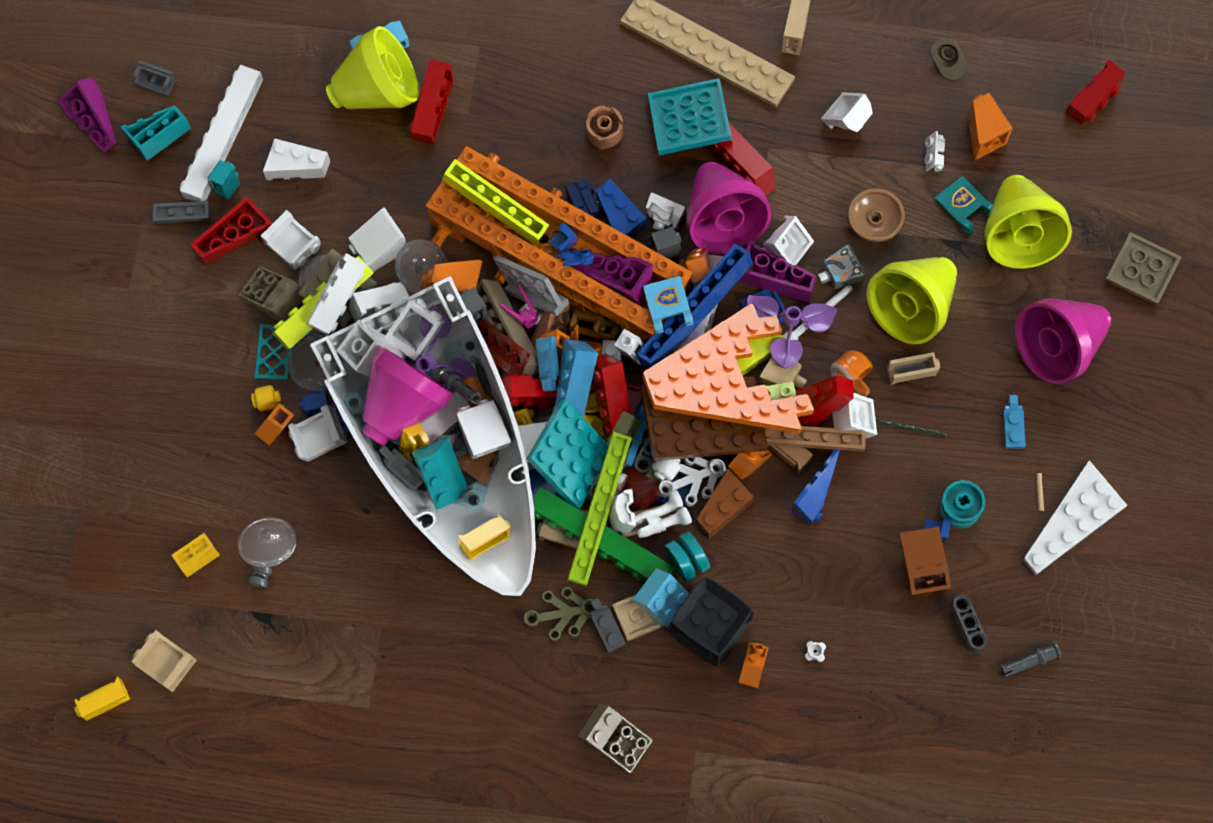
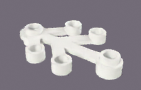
(695, 477)

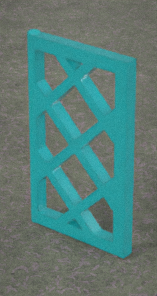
(259, 360)

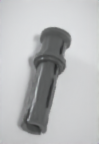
(454, 383)
(1040, 657)

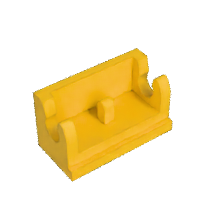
(412, 439)
(195, 555)

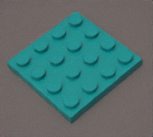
(689, 116)
(568, 453)

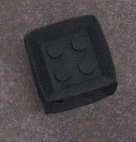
(710, 621)

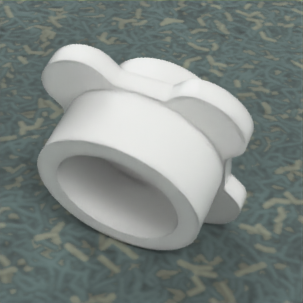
(820, 647)

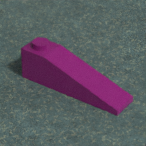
(87, 107)
(620, 274)

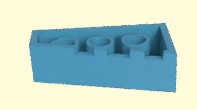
(576, 373)

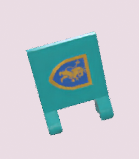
(962, 201)

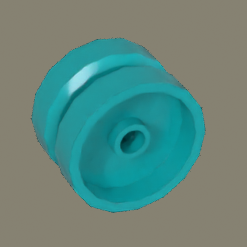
(970, 496)
(687, 556)

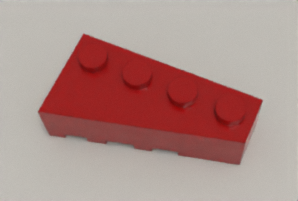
(232, 231)
(610, 391)

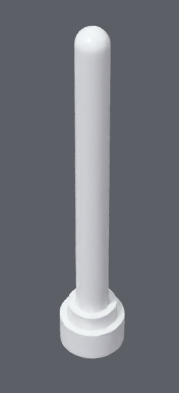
(832, 302)

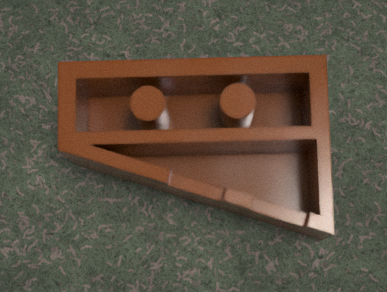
(724, 505)

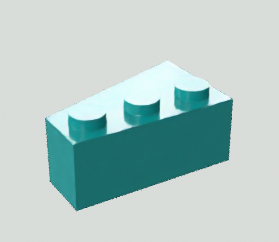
(156, 132)

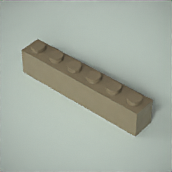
(493, 296)

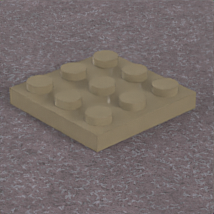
(1143, 269)
(322, 275)

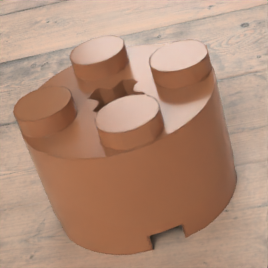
(604, 127)

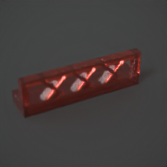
(507, 362)

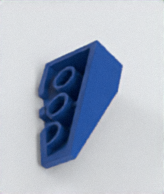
(811, 500)

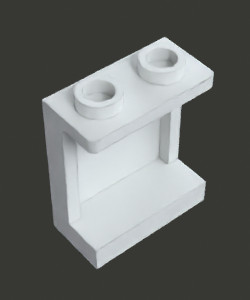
(290, 240)
(317, 434)

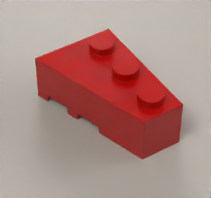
(1096, 93)
(528, 392)
(826, 398)

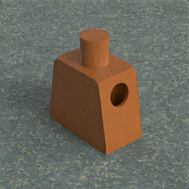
(478, 468)

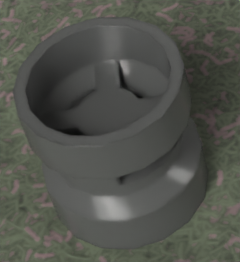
(260, 577)

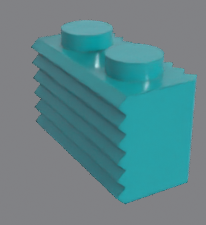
(224, 179)

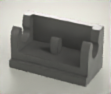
(154, 78)

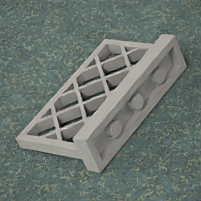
(535, 285)

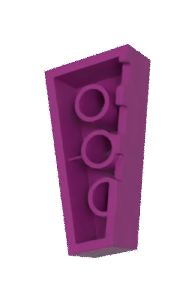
(777, 275)

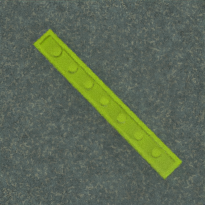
(599, 509)

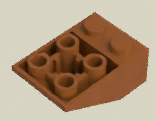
(925, 561)

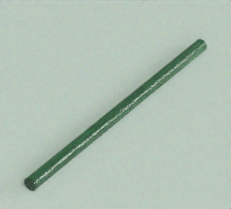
(911, 428)

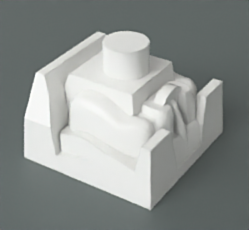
(848, 112)
(665, 212)
(789, 240)
(857, 415)

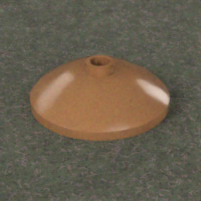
(879, 205)

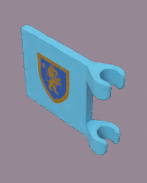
(667, 300)

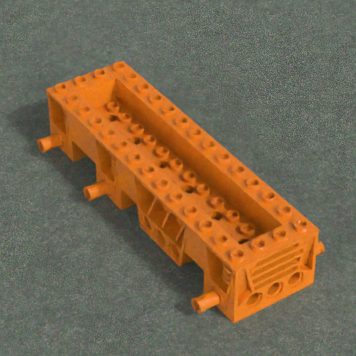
(461, 219)

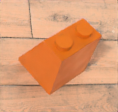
(987, 126)
(463, 274)

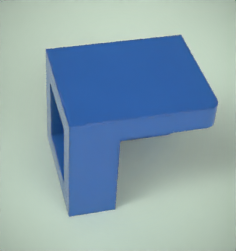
(564, 239)
(944, 527)

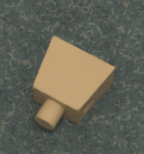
(775, 374)

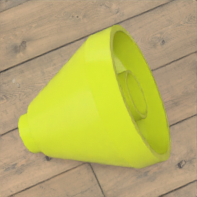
(375, 75)
(1026, 225)
(912, 297)

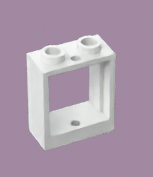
(403, 344)

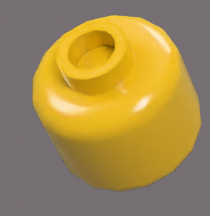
(265, 398)

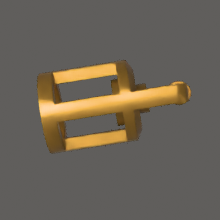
(599, 326)

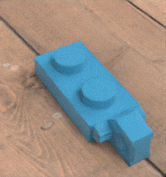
(547, 362)
(1014, 424)

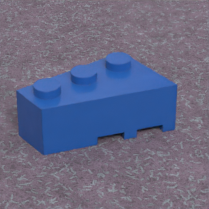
(619, 210)

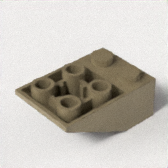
(271, 293)
(615, 737)

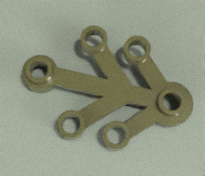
(564, 613)

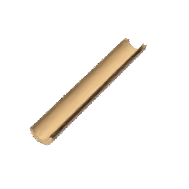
(1039, 492)

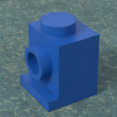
(313, 402)

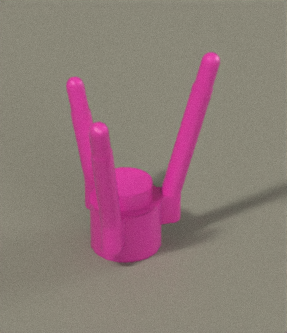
(525, 317)

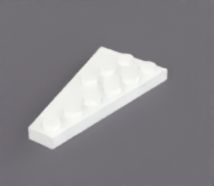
(1081, 512)

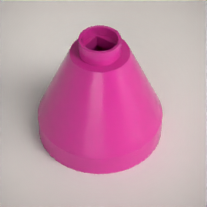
(725, 210)
(1060, 337)
(399, 397)

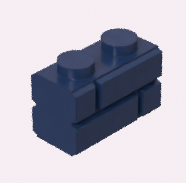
(581, 196)

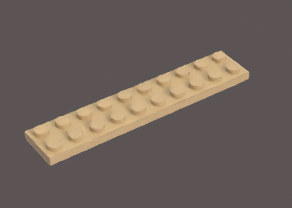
(708, 50)

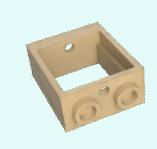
(795, 26)

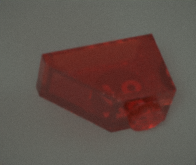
(643, 488)

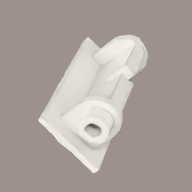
(934, 144)

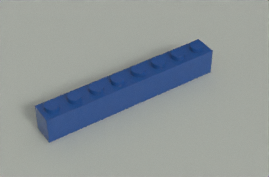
(701, 303)

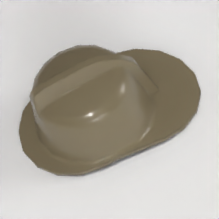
(949, 58)

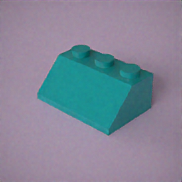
(440, 472)

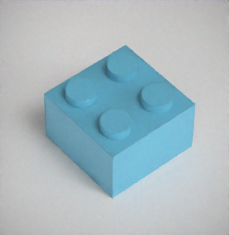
(661, 597)

